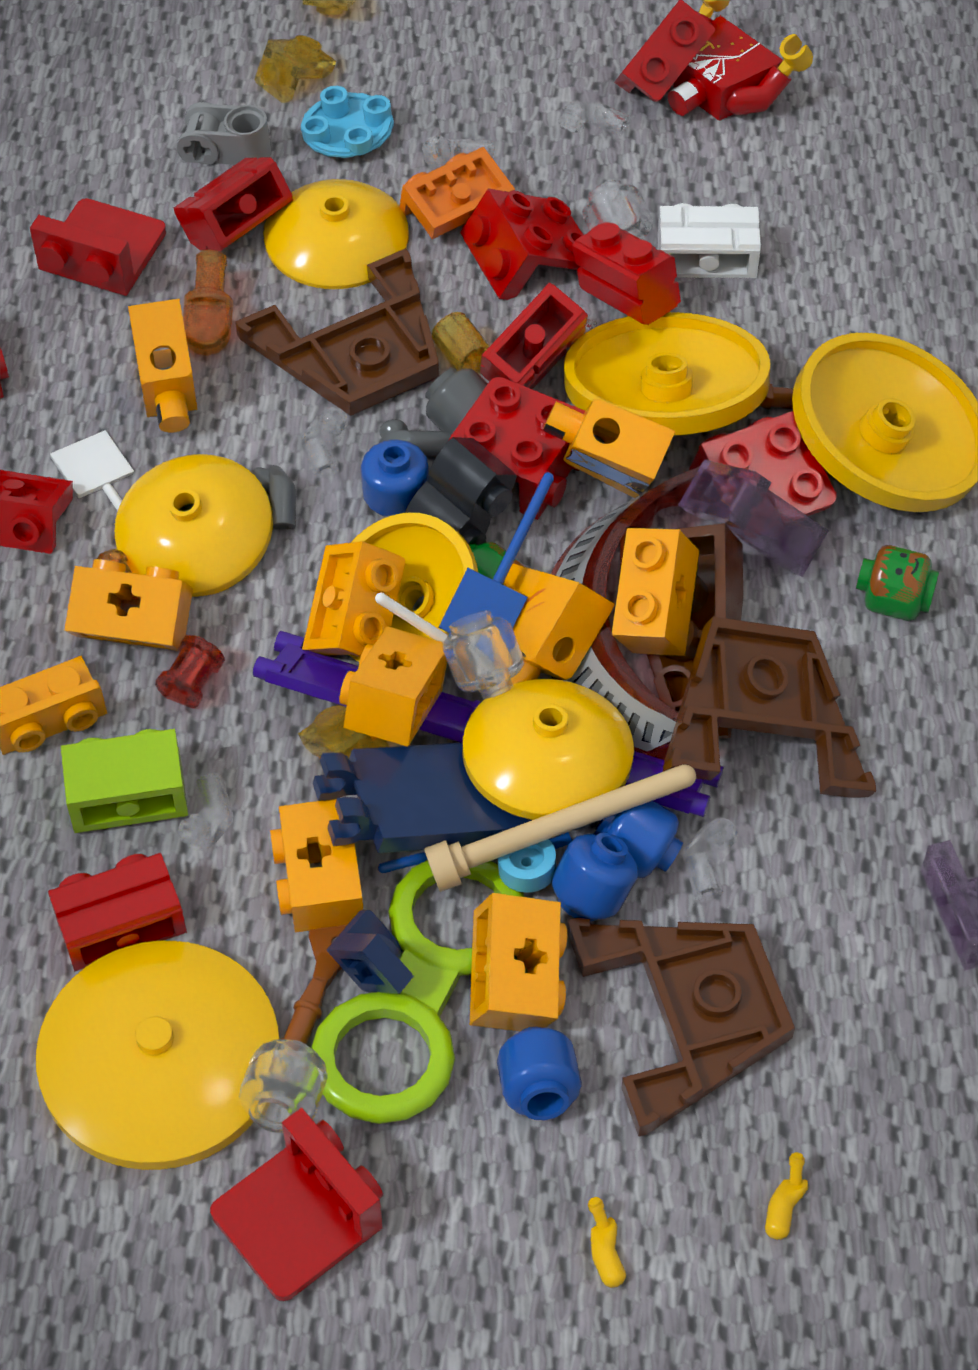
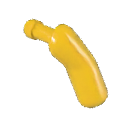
(785, 1198)
(603, 1246)

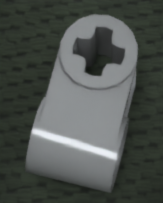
(226, 133)

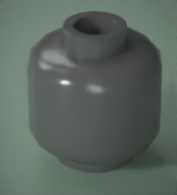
(452, 397)

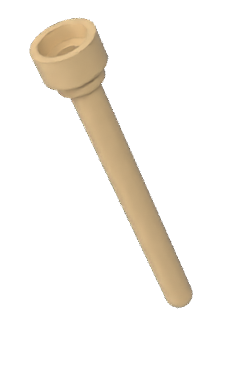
(453, 861)

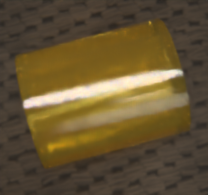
(459, 341)

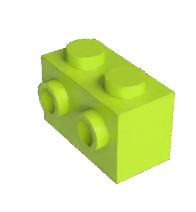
(123, 780)

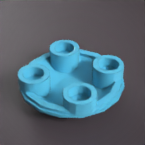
(347, 123)

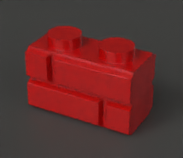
(233, 203)
(626, 272)
(535, 339)
(117, 908)

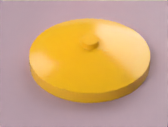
(676, 371)
(889, 421)
(153, 1053)

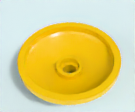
(334, 233)
(212, 541)
(433, 567)
(543, 767)

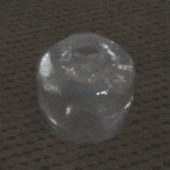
(620, 205)
(483, 653)
(281, 1081)

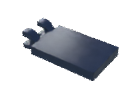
(407, 798)

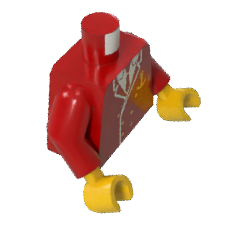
(735, 70)

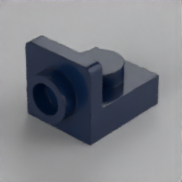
(371, 955)

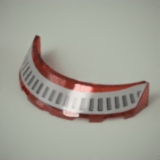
(604, 666)

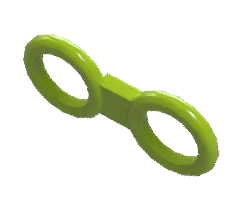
(418, 1005)

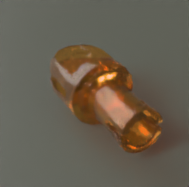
(207, 307)

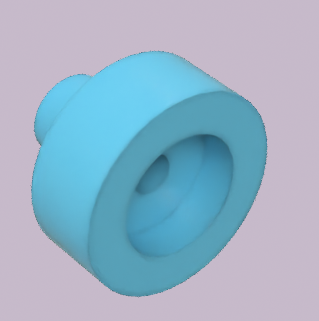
(529, 867)

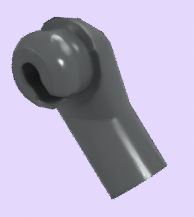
(428, 441)

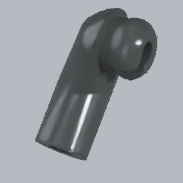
(281, 495)

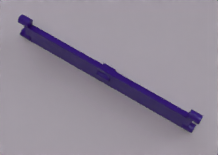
(323, 679)

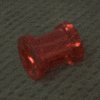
(190, 671)

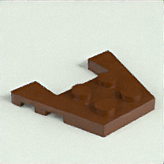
(363, 355)
(771, 684)
(712, 997)

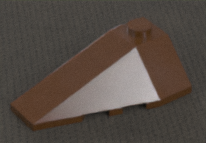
(716, 594)

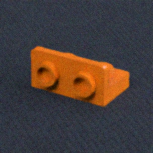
(452, 192)

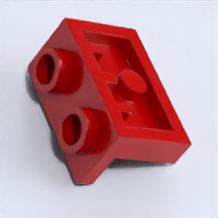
(666, 52)
(31, 509)

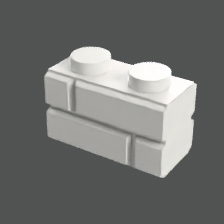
(711, 240)

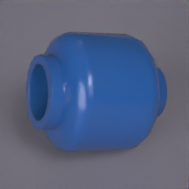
(392, 476)
(648, 833)
(594, 876)
(539, 1073)

